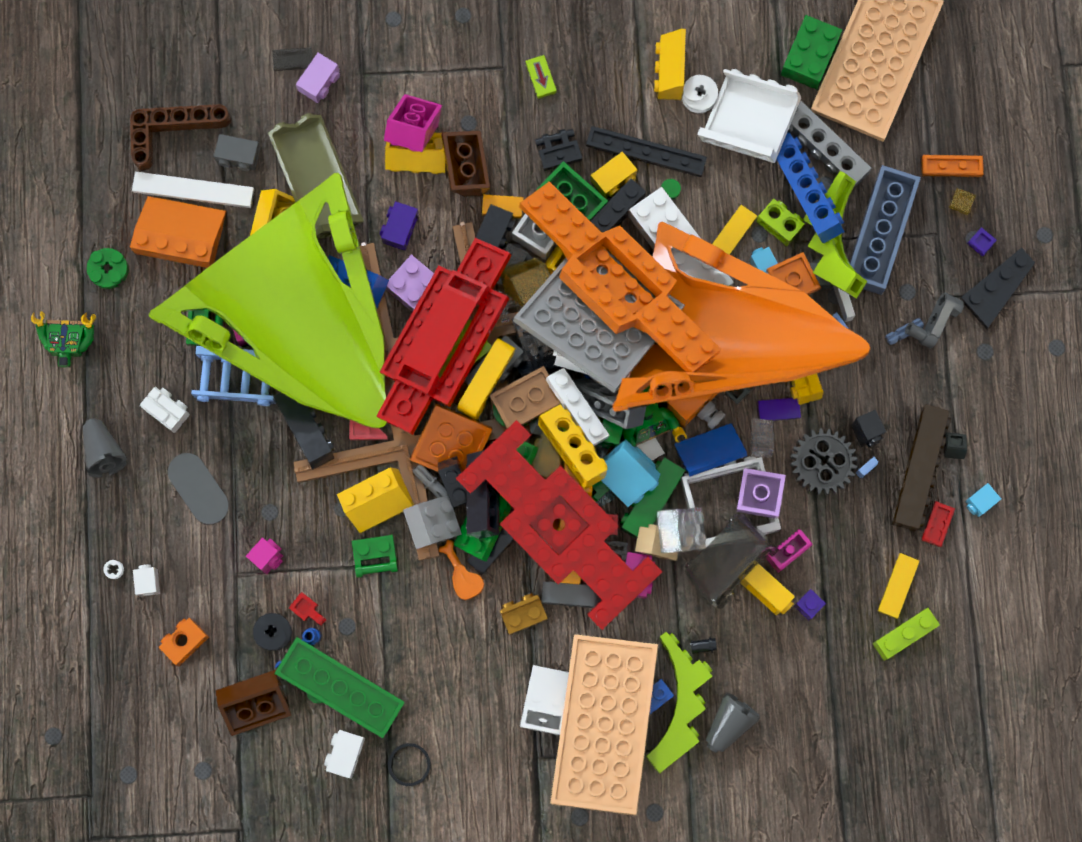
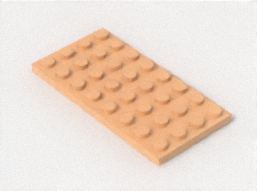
(875, 63)
(604, 725)

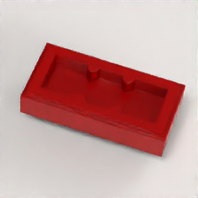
(938, 524)

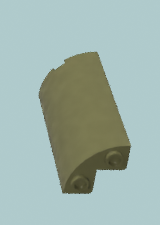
(308, 161)

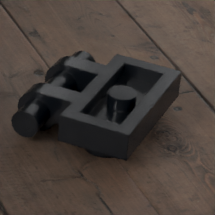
(553, 156)

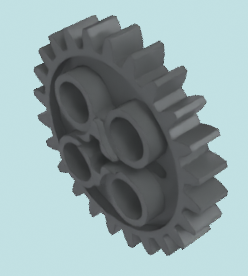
(835, 447)

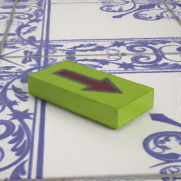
(541, 76)

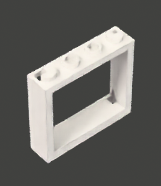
(729, 468)

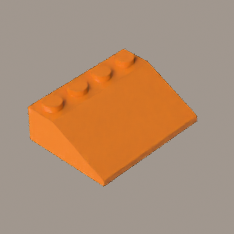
(178, 232)

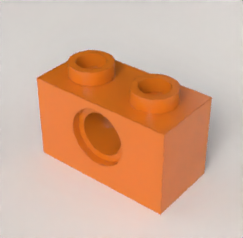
(195, 639)

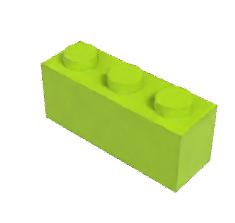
(906, 634)

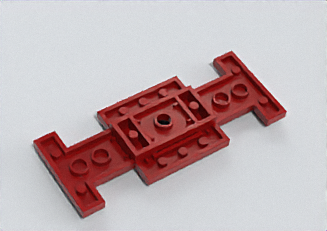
(578, 544)

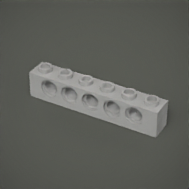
(830, 141)

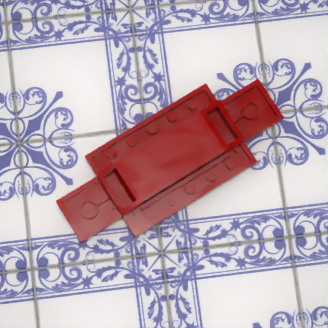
(434, 331)

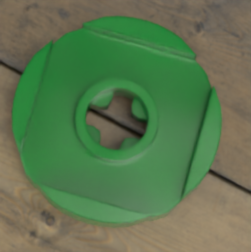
(115, 276)

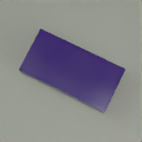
(779, 409)

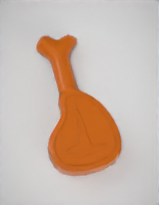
(466, 584)

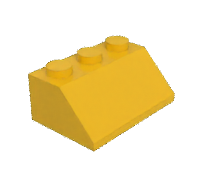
(670, 65)
(430, 160)
(270, 205)
(375, 499)

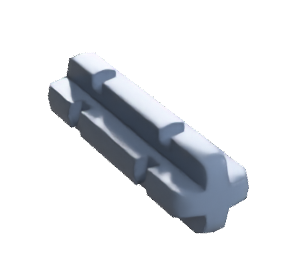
(900, 334)

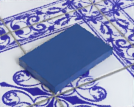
(710, 450)

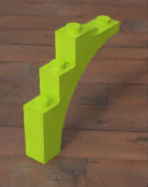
(834, 264)
(689, 677)

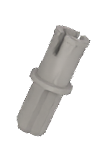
(430, 481)

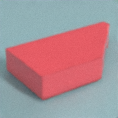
(362, 432)

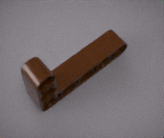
(170, 124)

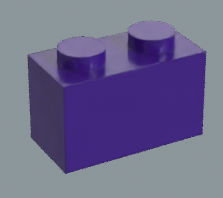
(399, 225)

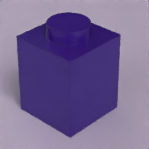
(809, 604)

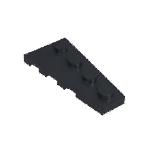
(993, 292)

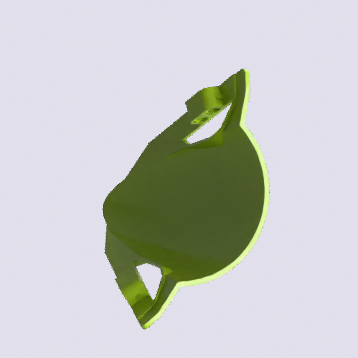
(291, 307)

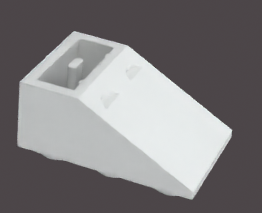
(545, 700)

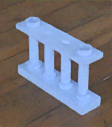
(204, 395)

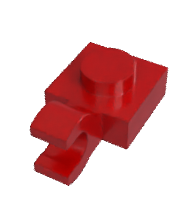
(305, 608)

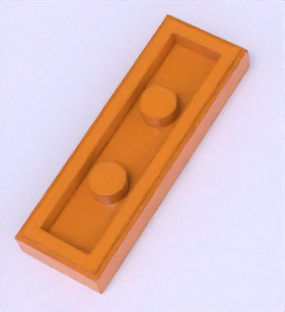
(952, 165)

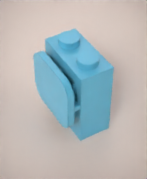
(630, 473)

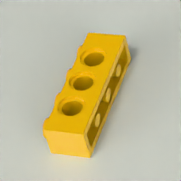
(585, 474)

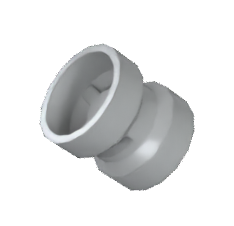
(708, 411)

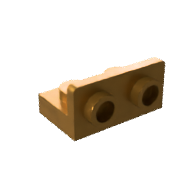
(523, 614)

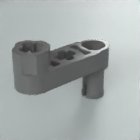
(945, 306)

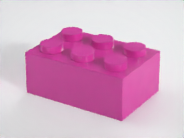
(412, 123)

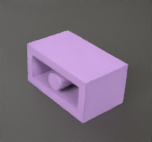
(318, 78)

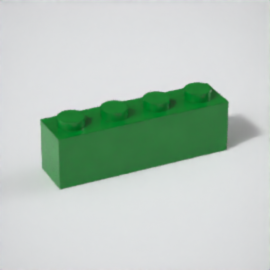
(646, 510)

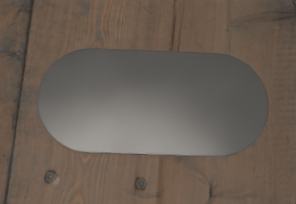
(198, 488)

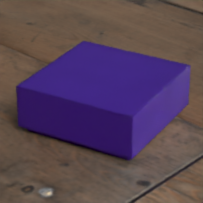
(982, 241)

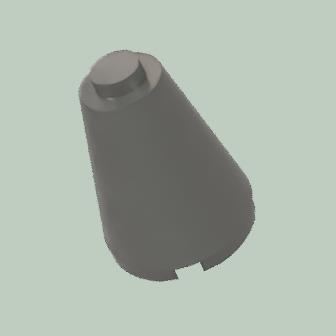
(101, 450)
(730, 723)

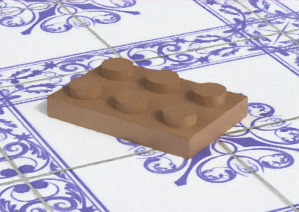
(525, 398)

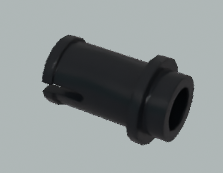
(704, 645)

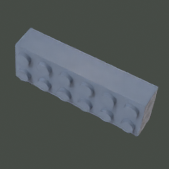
(883, 227)

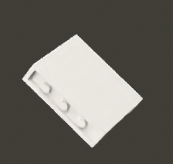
(751, 115)

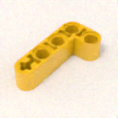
(485, 379)

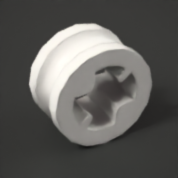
(112, 575)

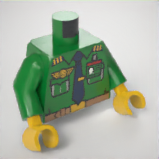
(65, 337)
(656, 422)

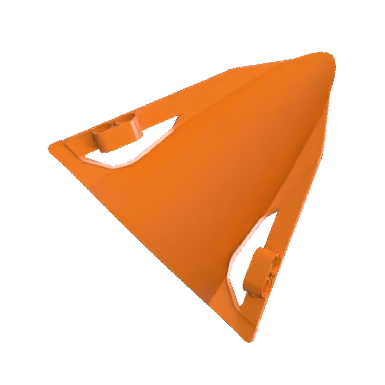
(763, 330)

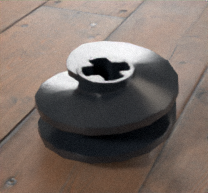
(263, 626)

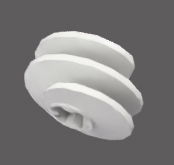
(697, 103)

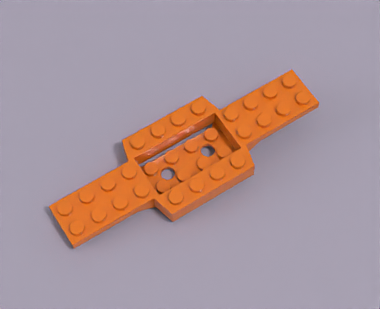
(605, 294)

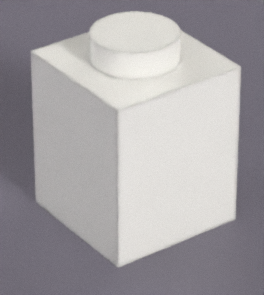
(146, 581)

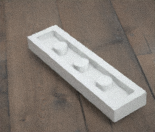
(575, 403)

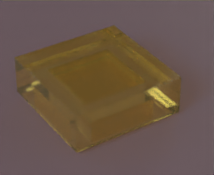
(962, 201)

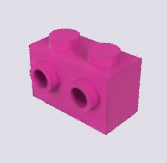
(265, 555)

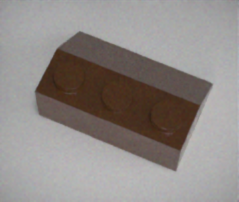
(466, 163)
(252, 703)

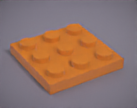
(448, 436)

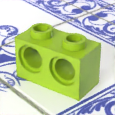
(776, 226)

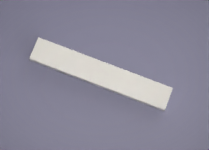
(193, 189)

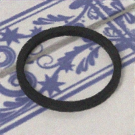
(428, 764)

